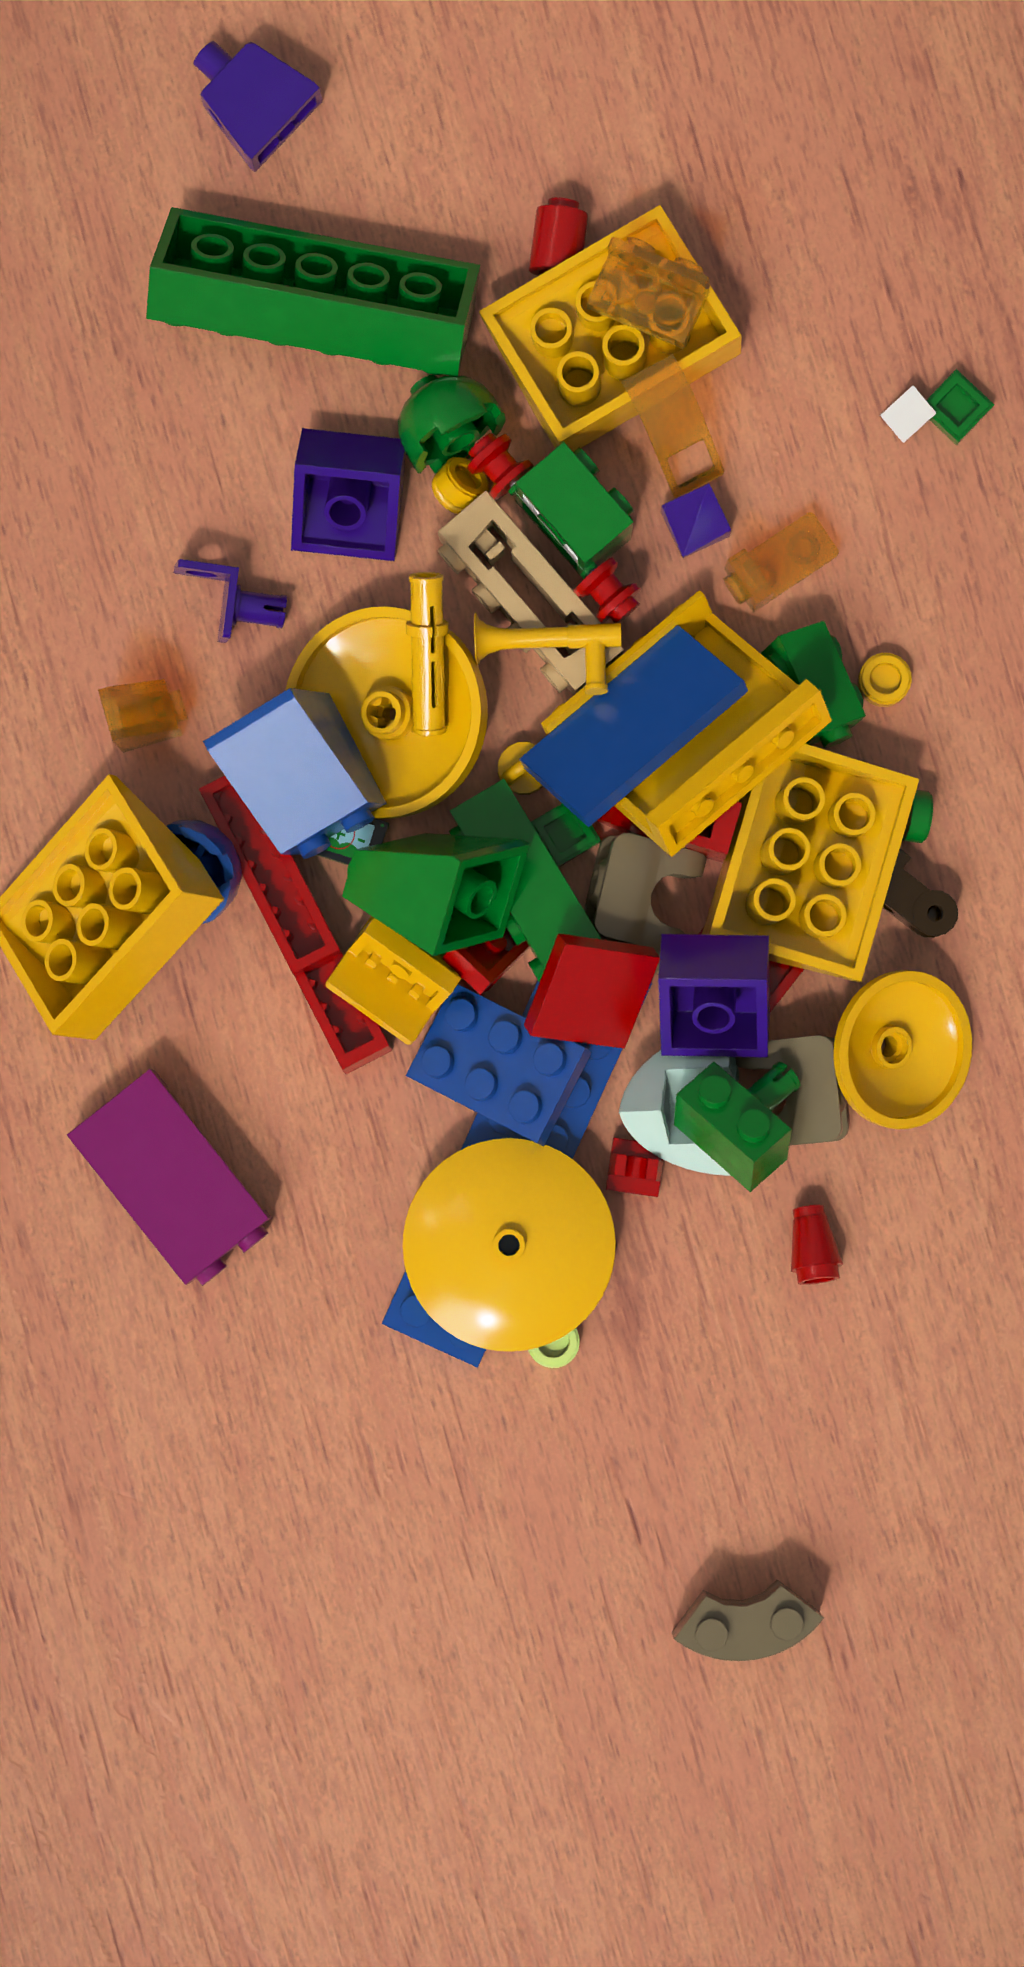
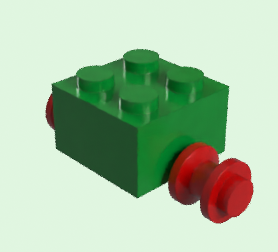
(571, 512)

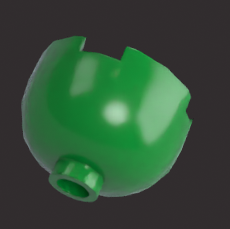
(446, 419)

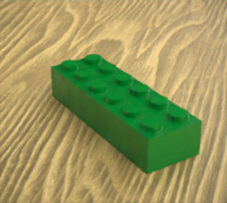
(312, 292)

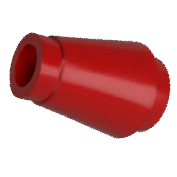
(814, 1249)

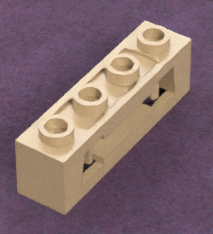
(472, 530)

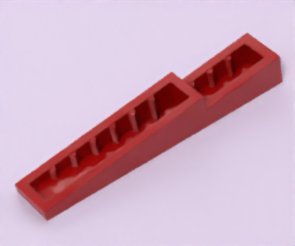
(296, 927)

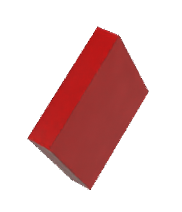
(591, 991)

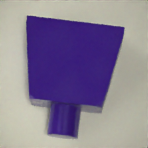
(255, 99)

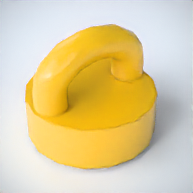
(456, 486)
(513, 772)

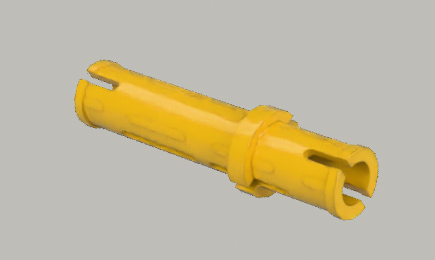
(427, 652)

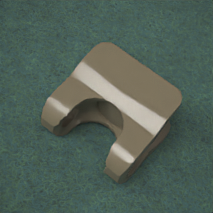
(623, 884)
(818, 1107)

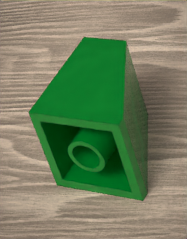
(439, 887)

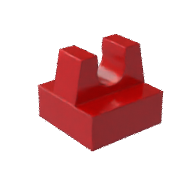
(633, 1169)

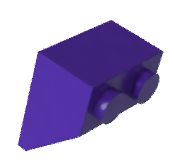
(347, 494)

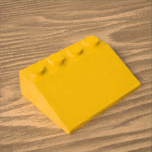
(576, 358)
(814, 860)
(102, 911)

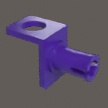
(236, 603)

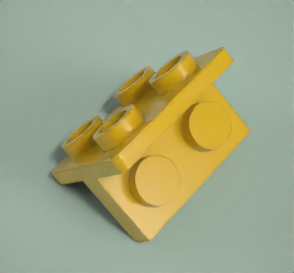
(392, 980)

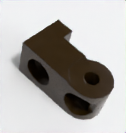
(916, 906)

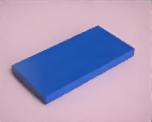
(634, 726)

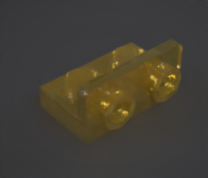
(650, 291)

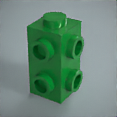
(817, 657)

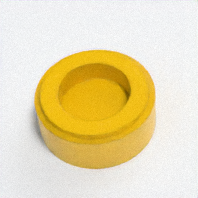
(884, 679)

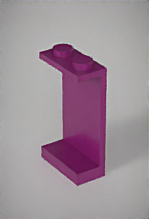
(170, 1179)

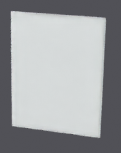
(908, 414)

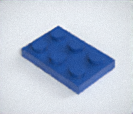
(494, 1067)

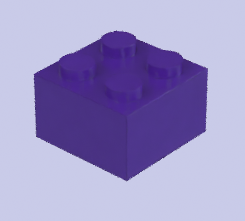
(714, 995)

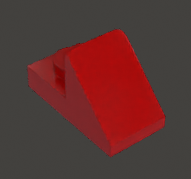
(485, 962)

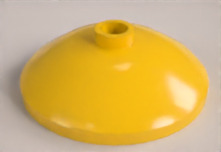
(923, 1054)

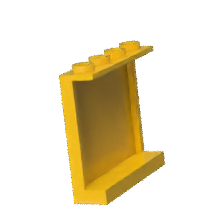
(732, 750)

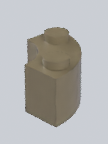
(747, 1627)

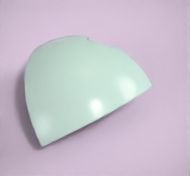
(650, 1108)

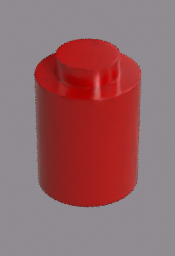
(557, 234)

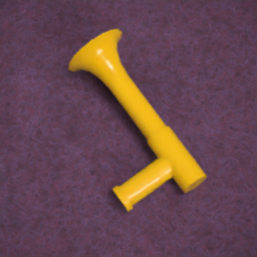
(588, 636)

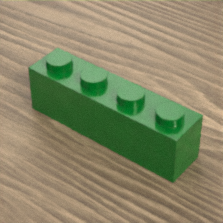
(543, 897)

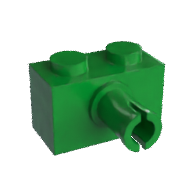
(738, 1122)

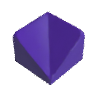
(695, 520)

